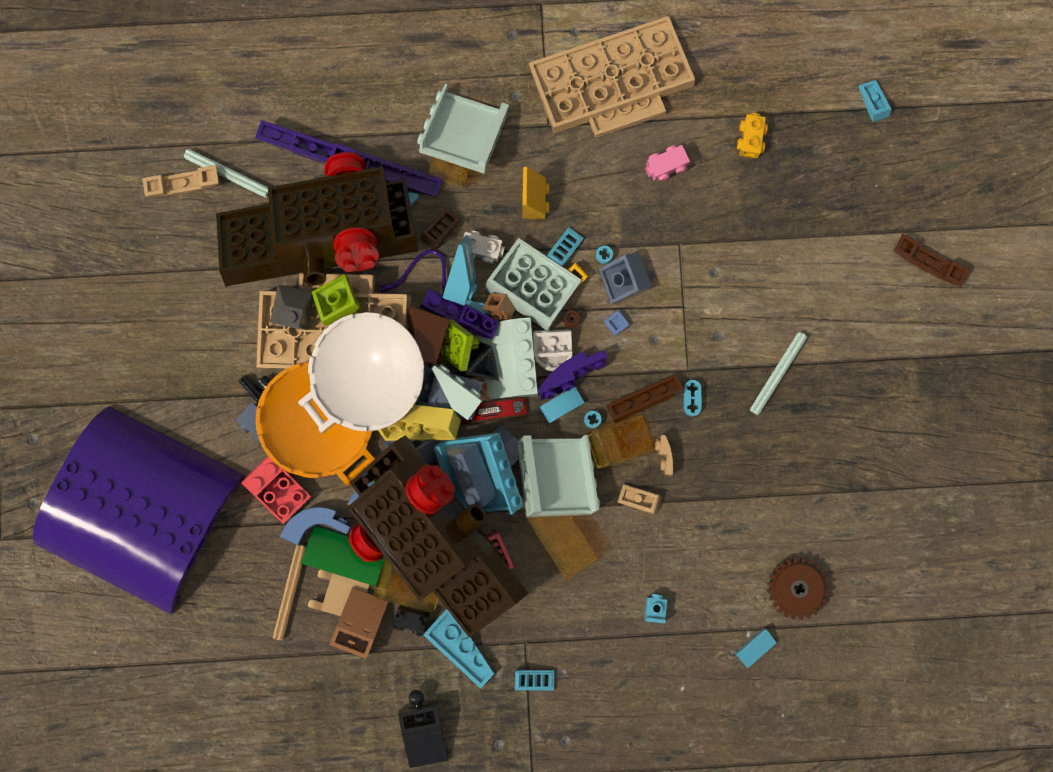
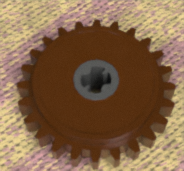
(800, 602)

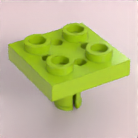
(458, 345)

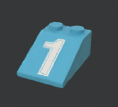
(462, 276)

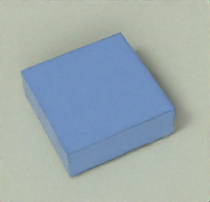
(616, 323)

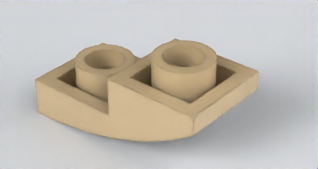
(663, 448)

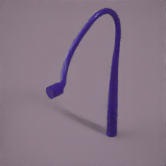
(385, 288)

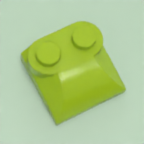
(335, 300)

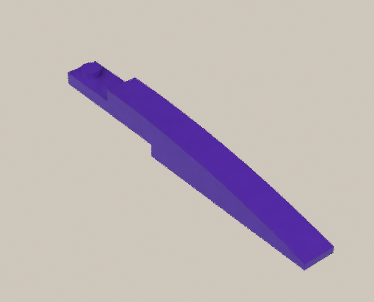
(320, 151)

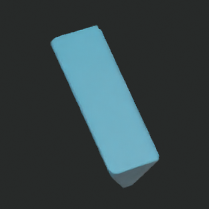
(755, 647)

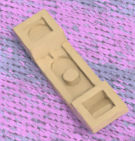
(181, 183)

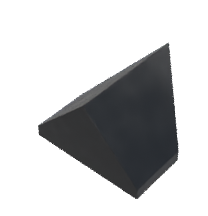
(482, 363)

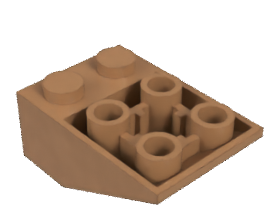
(358, 623)

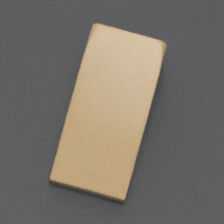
(639, 499)

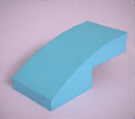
(561, 405)

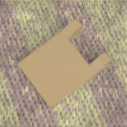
(337, 593)

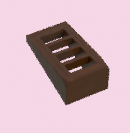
(427, 234)

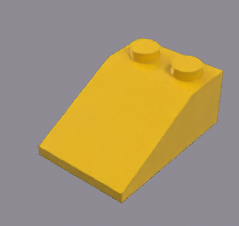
(534, 195)

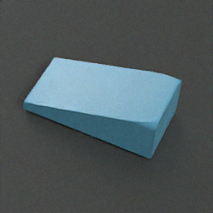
(875, 100)

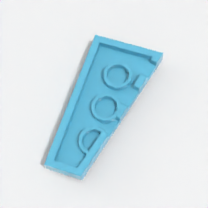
(459, 648)

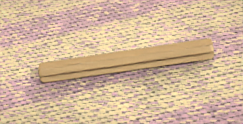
(289, 593)

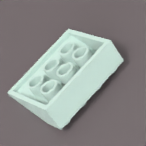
(533, 283)
(514, 360)

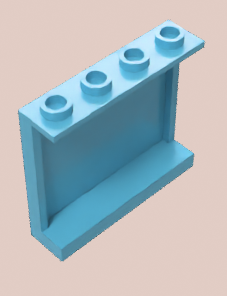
(498, 468)

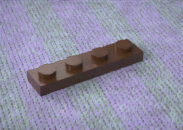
(645, 398)

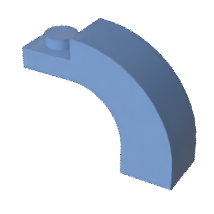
(300, 524)

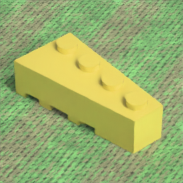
(424, 424)

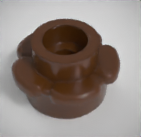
(566, 318)

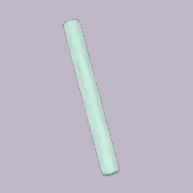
(227, 173)
(778, 373)

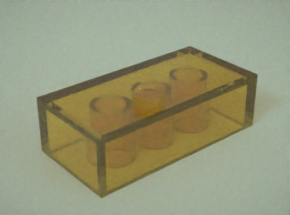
(563, 543)

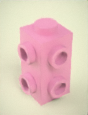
(662, 165)

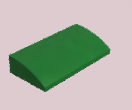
(335, 555)

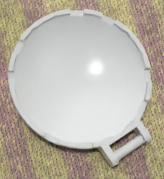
(364, 373)

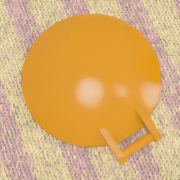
(293, 437)

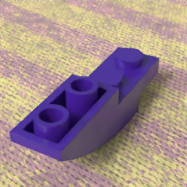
(466, 316)
(564, 375)

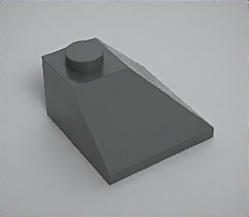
(292, 307)

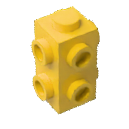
(752, 130)

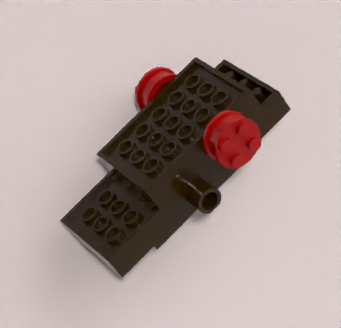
(318, 225)
(430, 537)

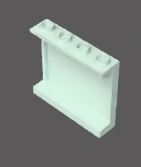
(462, 131)
(557, 477)

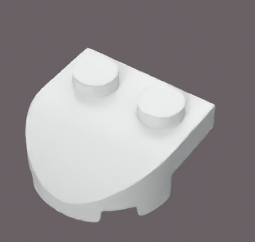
(552, 347)

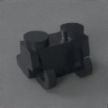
(410, 620)

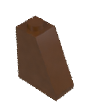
(428, 332)

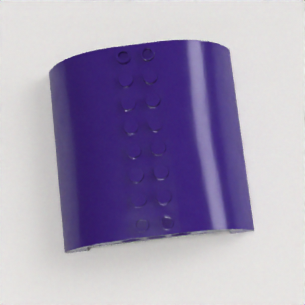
(133, 507)

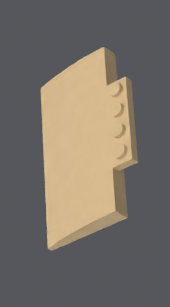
(613, 79)
(286, 346)

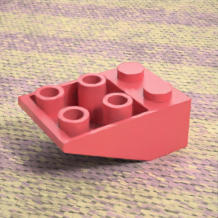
(276, 489)

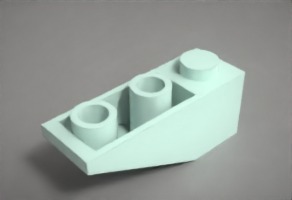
(460, 397)

